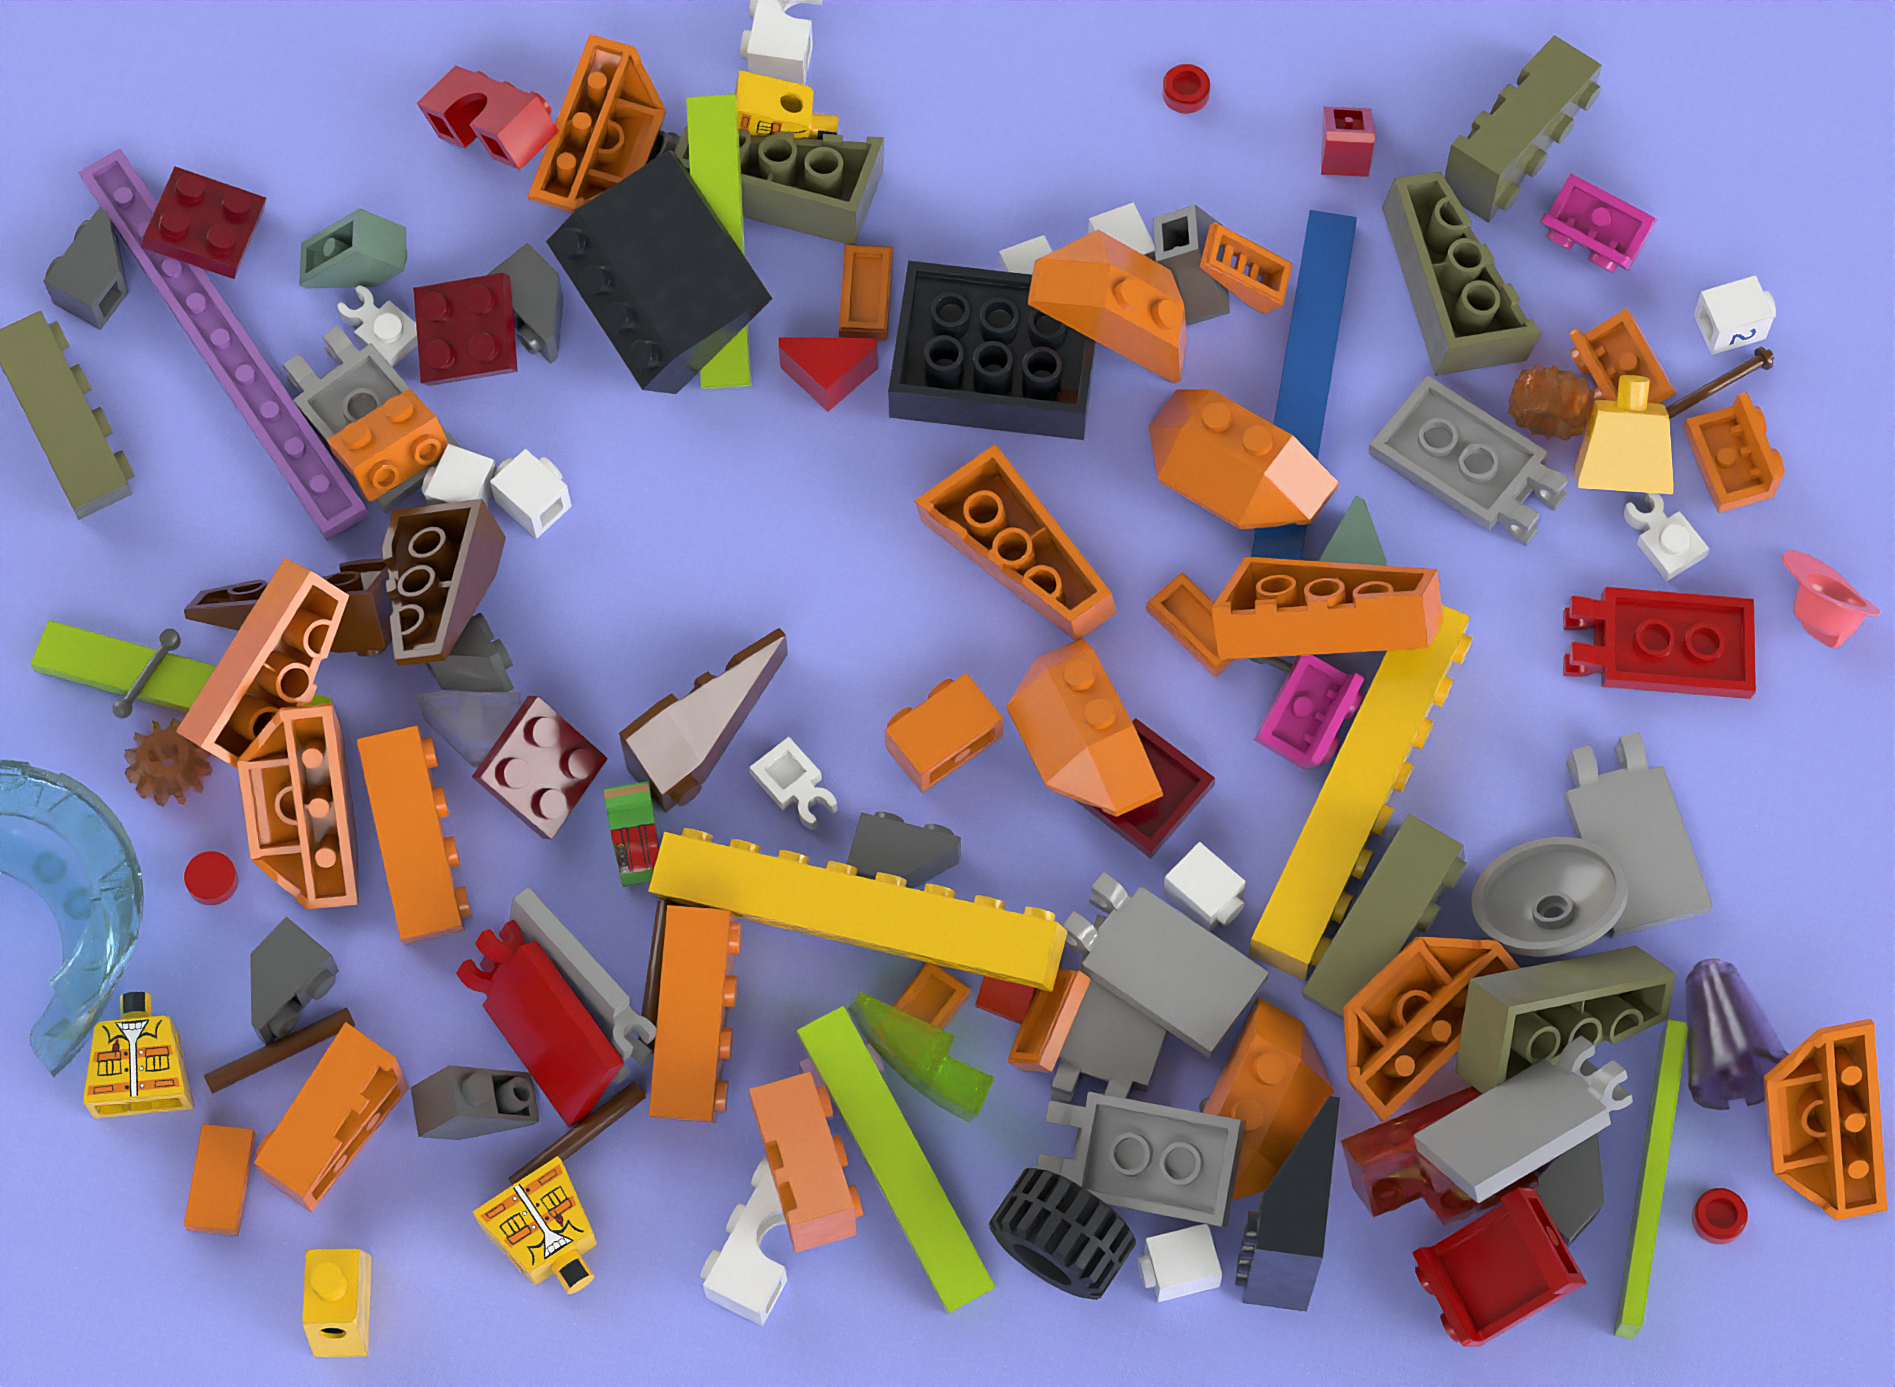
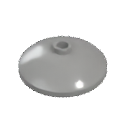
(1549, 896)

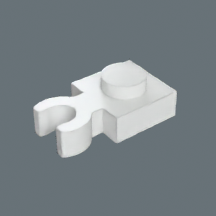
(385, 327)
(1667, 542)
(791, 778)

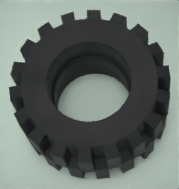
(1062, 1233)

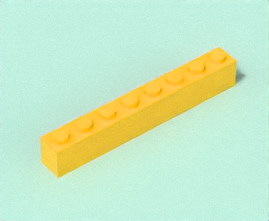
(1356, 800)
(860, 910)

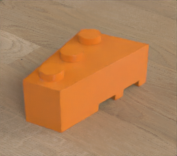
(331, 1117)
(806, 1161)

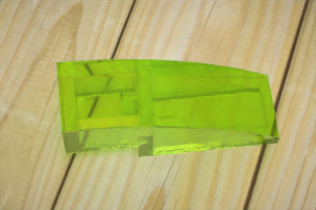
(920, 1056)

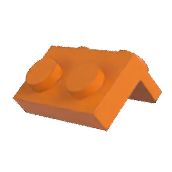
(1617, 350)
(390, 444)
(1735, 454)

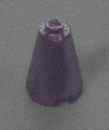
(1726, 1037)

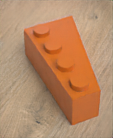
(1012, 536)
(1324, 608)
(267, 662)
(412, 834)
(694, 1014)

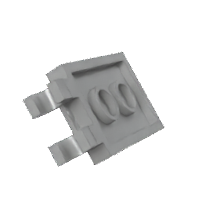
(347, 394)
(1468, 460)
(1641, 825)
(1164, 964)
(587, 979)
(1107, 1043)
(1525, 1121)
(1151, 1156)

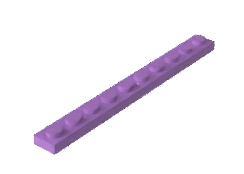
(229, 353)

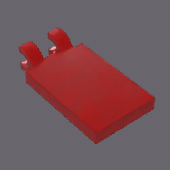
(1665, 642)
(542, 1021)

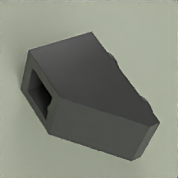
(1179, 247)
(90, 273)
(535, 301)
(474, 661)
(902, 849)
(285, 977)
(473, 1102)
(1573, 1188)

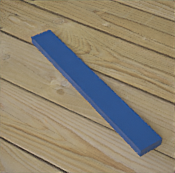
(1310, 355)

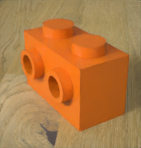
(943, 731)

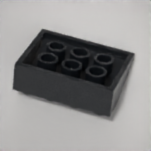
(659, 273)
(986, 357)
(1287, 1234)

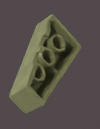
(1521, 127)
(806, 182)
(1455, 290)
(61, 416)
(1388, 912)
(1541, 1008)

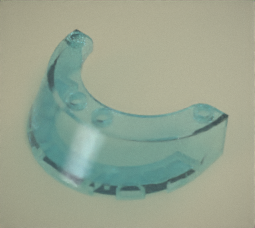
(87, 872)

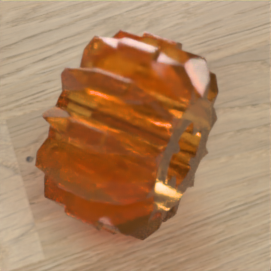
(1551, 402)
(153, 777)

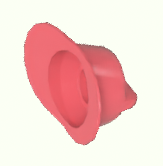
(1825, 600)

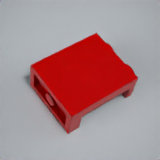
(1498, 1269)

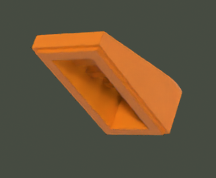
(1273, 269)

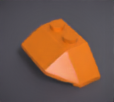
(603, 127)
(1115, 300)
(1236, 462)
(1082, 732)
(302, 806)
(1413, 1017)
(1275, 1087)
(1829, 1121)

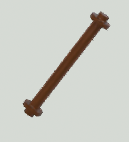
(1763, 358)

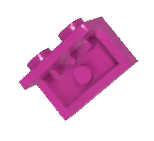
(1598, 223)
(1309, 712)

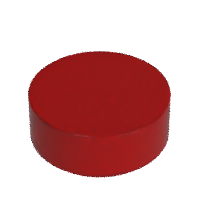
(1186, 88)
(211, 878)
(1719, 1216)

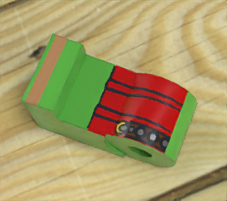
(633, 831)

